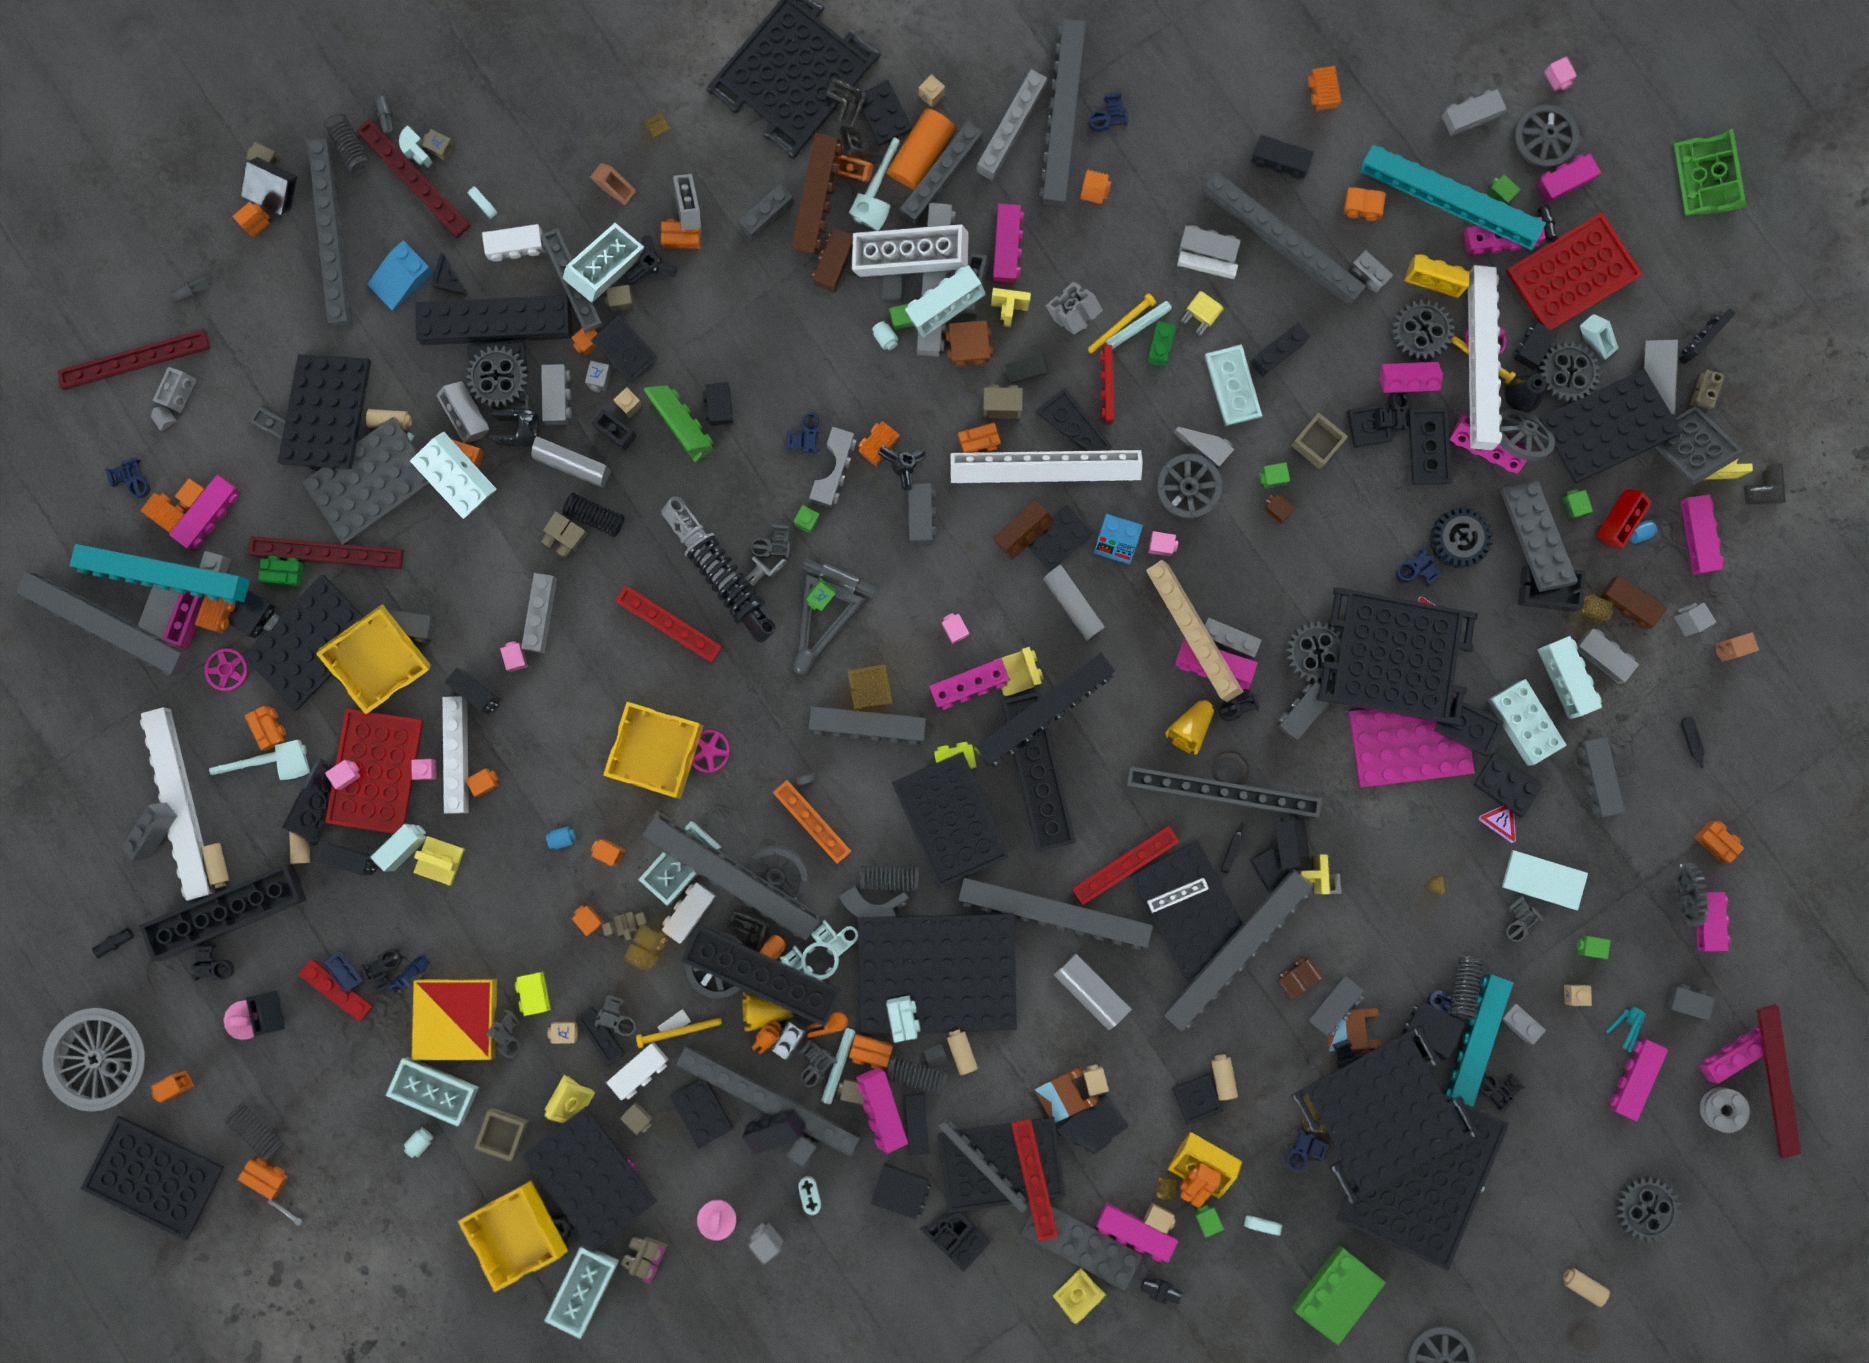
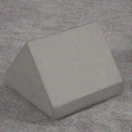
(163, 417)
(1334, 883)

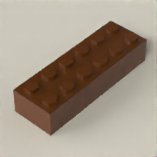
(817, 193)

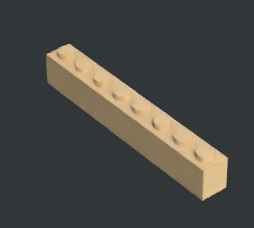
(1194, 631)

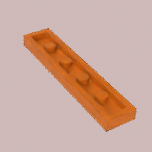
(812, 821)

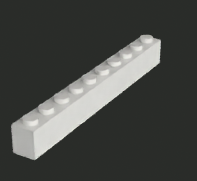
(1483, 358)
(1046, 466)
(175, 790)

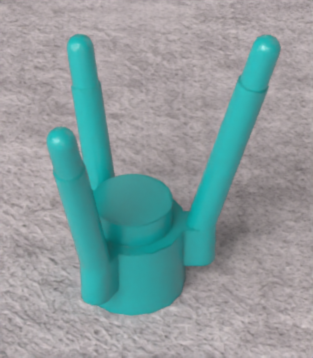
(1635, 1018)

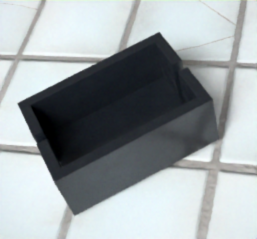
(1557, 599)

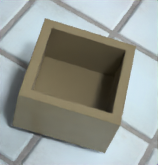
(1002, 402)
(1319, 441)
(501, 1134)

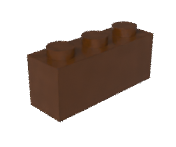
(833, 260)
(1023, 529)
(1633, 603)

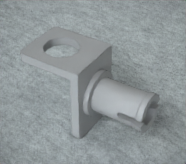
(762, 569)

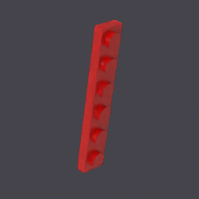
(668, 624)
(1125, 865)
(1034, 1179)

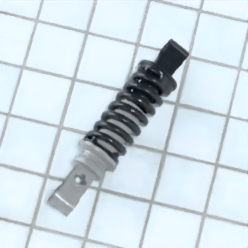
(718, 572)

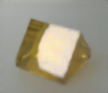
(656, 124)
(1436, 885)
(1166, 1188)

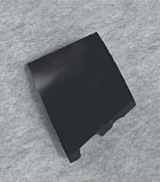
(1094, 1125)
(957, 1239)

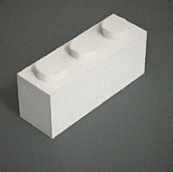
(513, 242)
(688, 912)
(638, 1071)

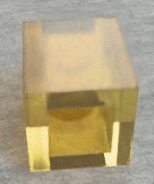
(1596, 609)

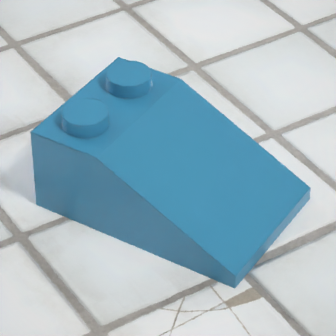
(399, 276)

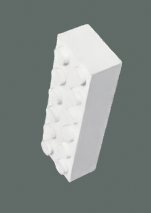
(910, 250)

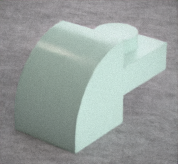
(412, 147)

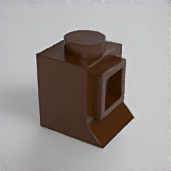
(1278, 508)

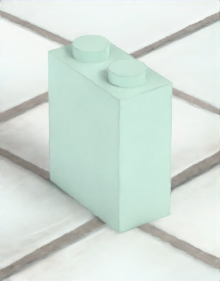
(399, 847)

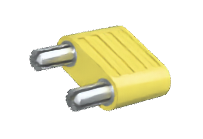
(1204, 310)

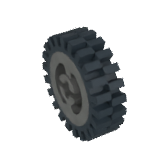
(1447, 547)

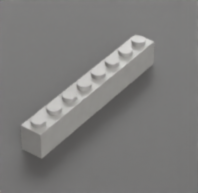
(932, 343)

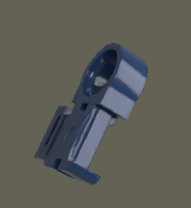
(1115, 114)
(806, 439)
(131, 475)
(1422, 566)
(416, 967)
(1308, 1146)

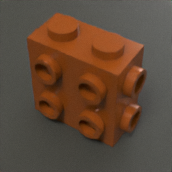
(969, 343)

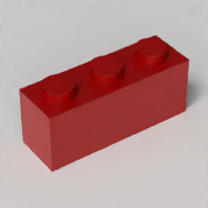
(1624, 518)

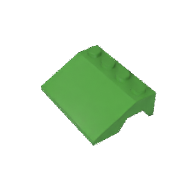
(1710, 174)
(679, 421)
(1338, 1295)

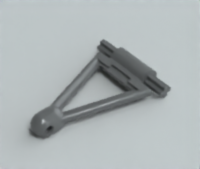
(845, 587)

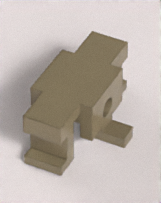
(625, 924)

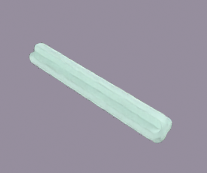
(1139, 324)
(838, 1068)

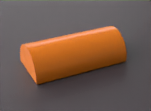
(921, 148)

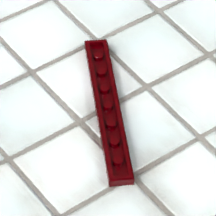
(413, 178)
(133, 359)
(326, 552)
(1778, 1081)

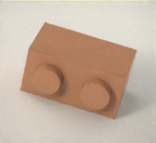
(1736, 647)

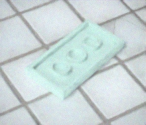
(1233, 385)
(1544, 880)

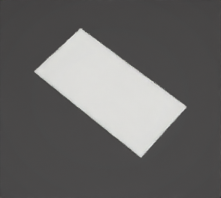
(678, 1020)

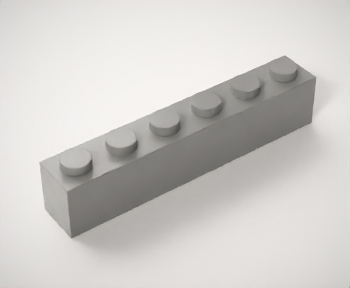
(1011, 125)

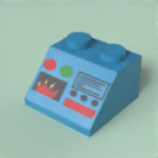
(1118, 539)

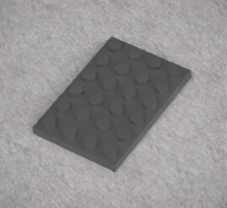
(375, 485)

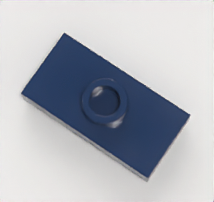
(342, 972)

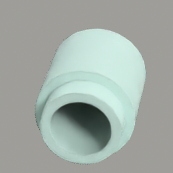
(885, 335)
(418, 1142)

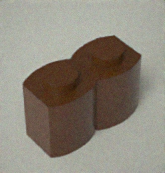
(1299, 978)

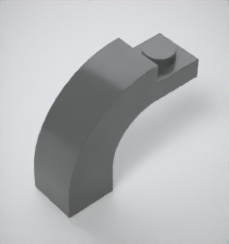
(861, 908)

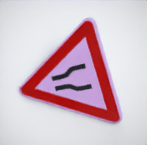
(1501, 821)

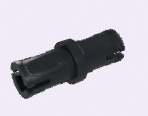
(1549, 229)
(112, 942)

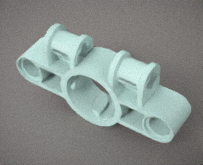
(834, 942)

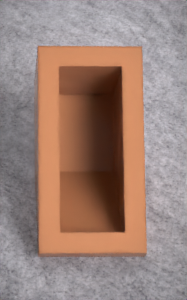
(613, 183)

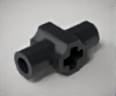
(1161, 1291)

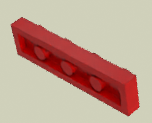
(1106, 375)
(326, 984)

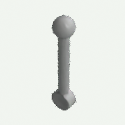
(298, 1221)

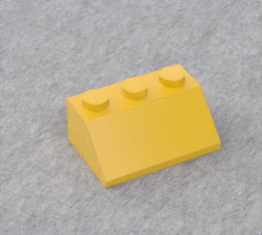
(1437, 275)
(1196, 1151)

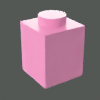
(1561, 74)
(1162, 544)
(955, 628)
(514, 656)
(424, 769)
(343, 774)

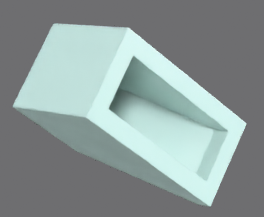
(1599, 336)

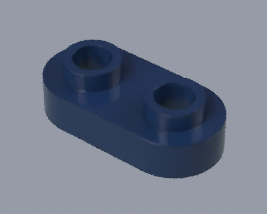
(1445, 1002)

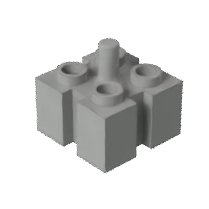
(1074, 308)

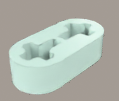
(482, 202)
(805, 1196)
(1263, 1225)

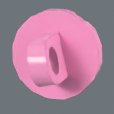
(238, 1021)
(716, 1219)

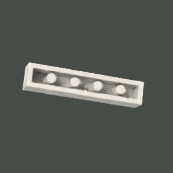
(1207, 265)
(1177, 895)

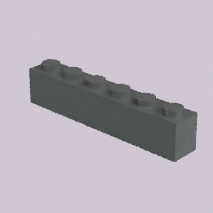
(941, 173)
(867, 724)

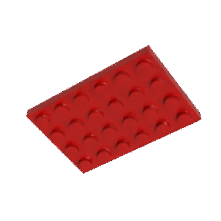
(1574, 272)
(384, 754)

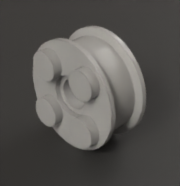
(1733, 1119)

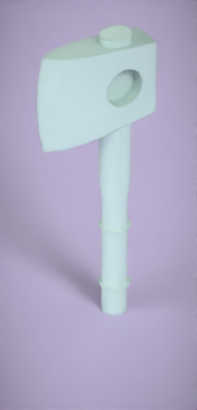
(865, 207)
(289, 757)

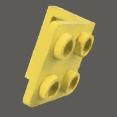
(1021, 672)

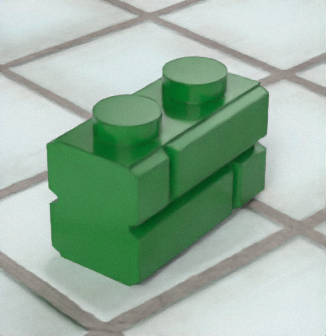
(1161, 344)
(281, 572)

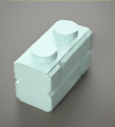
(902, 1018)

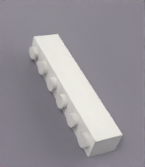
(455, 755)

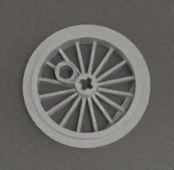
(62, 1040)

